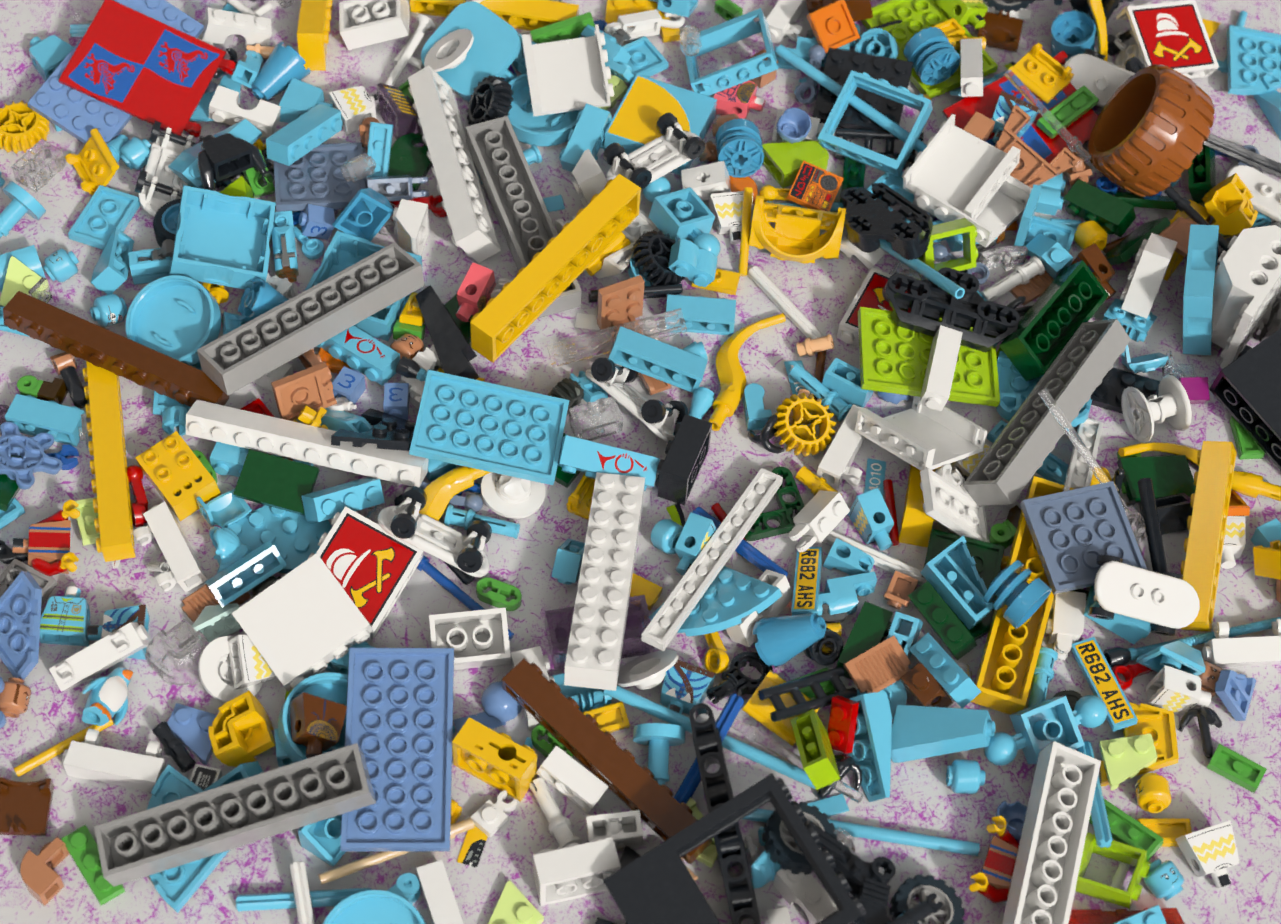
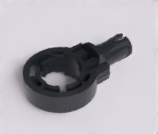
(736, 681)

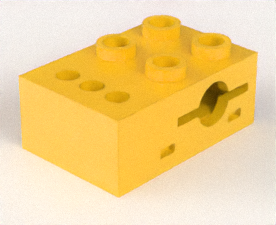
(178, 475)
(495, 758)

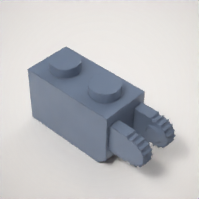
(397, 186)

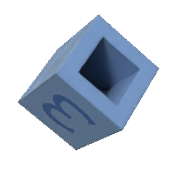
(317, 221)
(349, 384)
(397, 399)

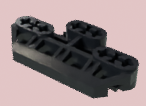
(871, 220)
(933, 302)

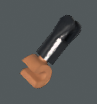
(66, 366)

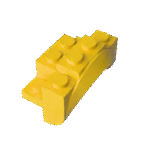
(796, 231)

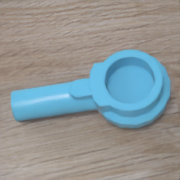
(311, 248)

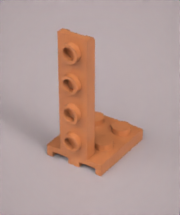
(622, 304)
(304, 388)

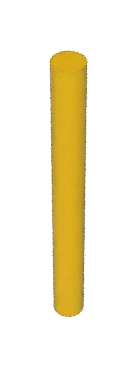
(745, 231)
(56, 750)

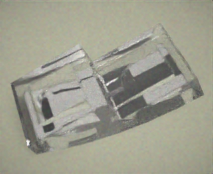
(1007, 257)

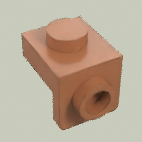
(899, 589)

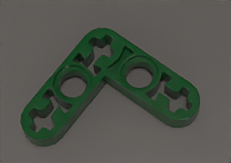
(783, 514)

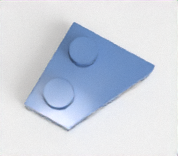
(1235, 692)
(192, 728)

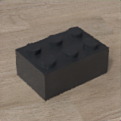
(683, 459)

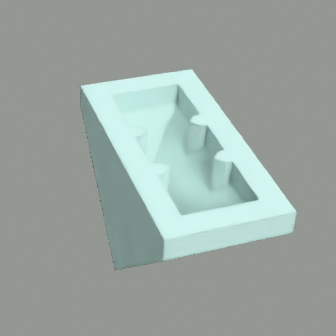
(217, 621)

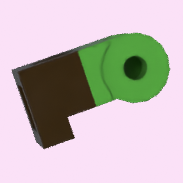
(43, 390)
(1004, 533)

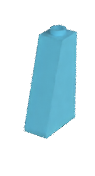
(937, 731)

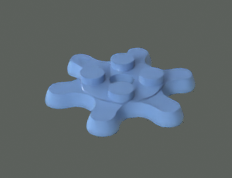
(31, 451)

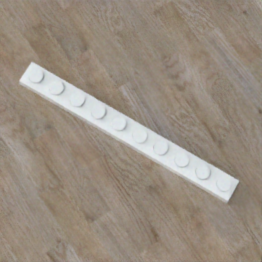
(711, 560)

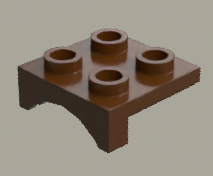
(1001, 31)
(25, 807)

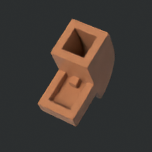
(39, 870)

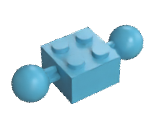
(681, 215)
(1042, 725)

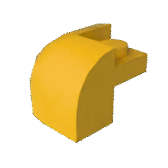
(1230, 206)
(241, 731)

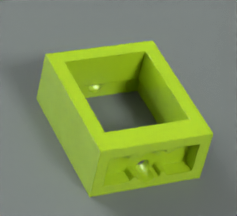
(951, 228)
(1118, 852)

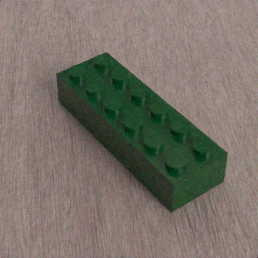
(1054, 320)

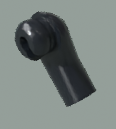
(7, 556)

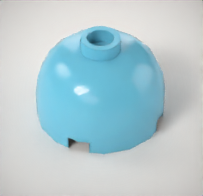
(878, 43)

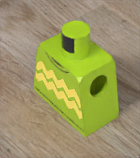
(965, 11)

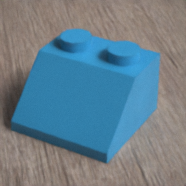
(364, 214)

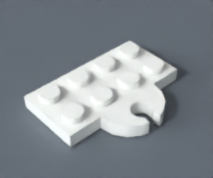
(951, 503)

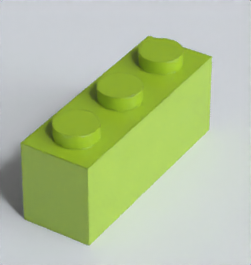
(815, 749)

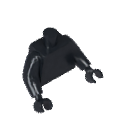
(229, 156)

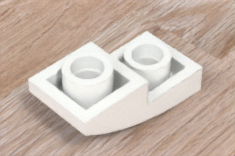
(868, 259)

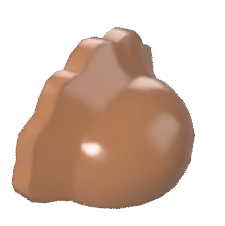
(709, 152)

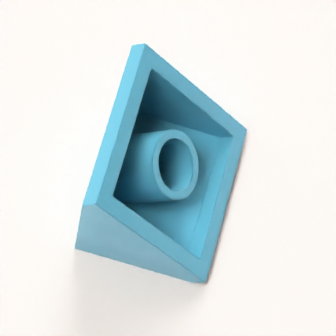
(323, 839)

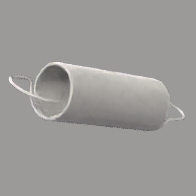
(158, 566)

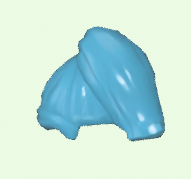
(227, 545)

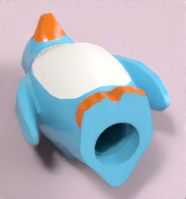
(107, 698)

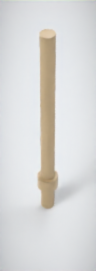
(382, 856)

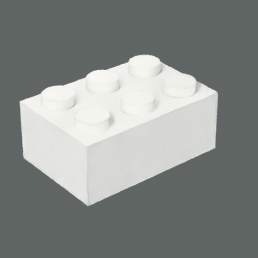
(372, 21)
(1147, 274)
(477, 637)
(574, 870)

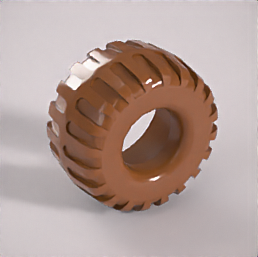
(1151, 130)

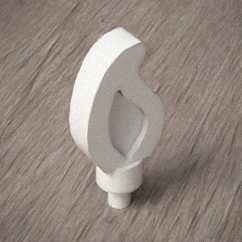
(342, 404)

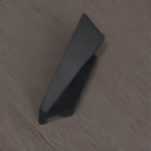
(446, 336)

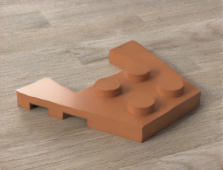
(1032, 167)

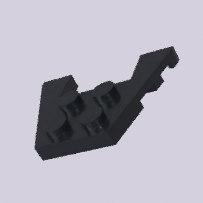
(387, 432)

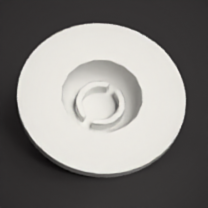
(450, 50)
(512, 495)
(647, 670)
(216, 671)

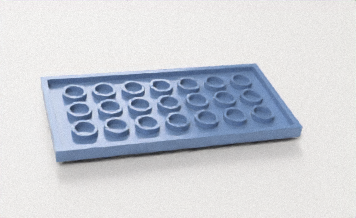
(81, 113)
(405, 729)

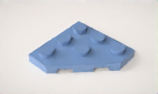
(20, 625)

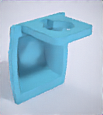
(1143, 363)
(224, 509)
(763, 868)

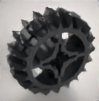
(490, 100)
(652, 258)

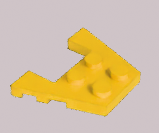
(624, 7)
(1162, 727)

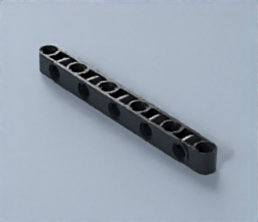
(729, 842)

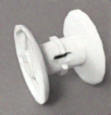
(1169, 404)

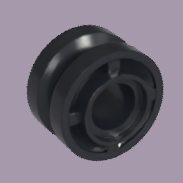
(829, 652)

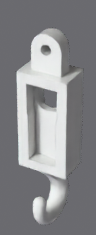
(644, 24)

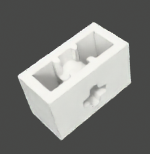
(707, 179)
(622, 826)

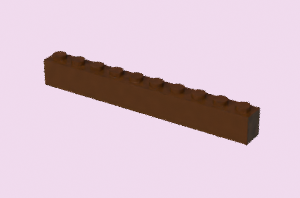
(110, 351)
(600, 753)

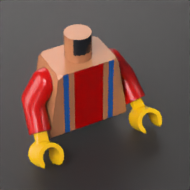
(50, 542)
(998, 865)

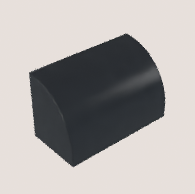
(1172, 512)

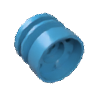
(1072, 33)
(932, 56)
(740, 147)
(1014, 591)

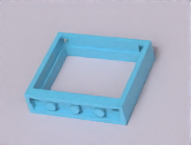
(723, 35)
(859, 153)

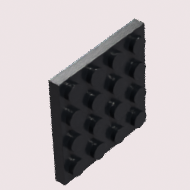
(838, 67)

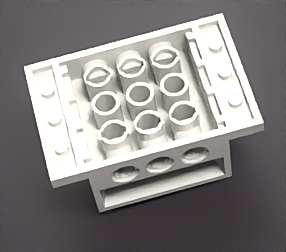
(1245, 288)

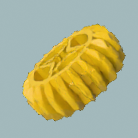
(21, 127)
(800, 407)

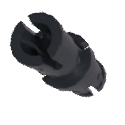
(174, 747)

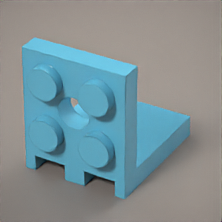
(1032, 225)

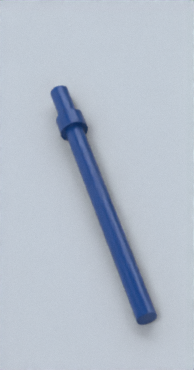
(451, 587)

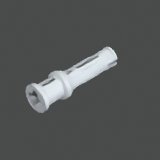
(1020, 275)
(558, 824)

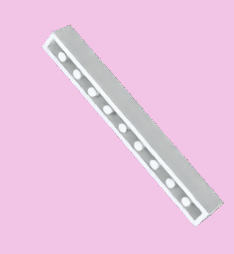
(301, 443)

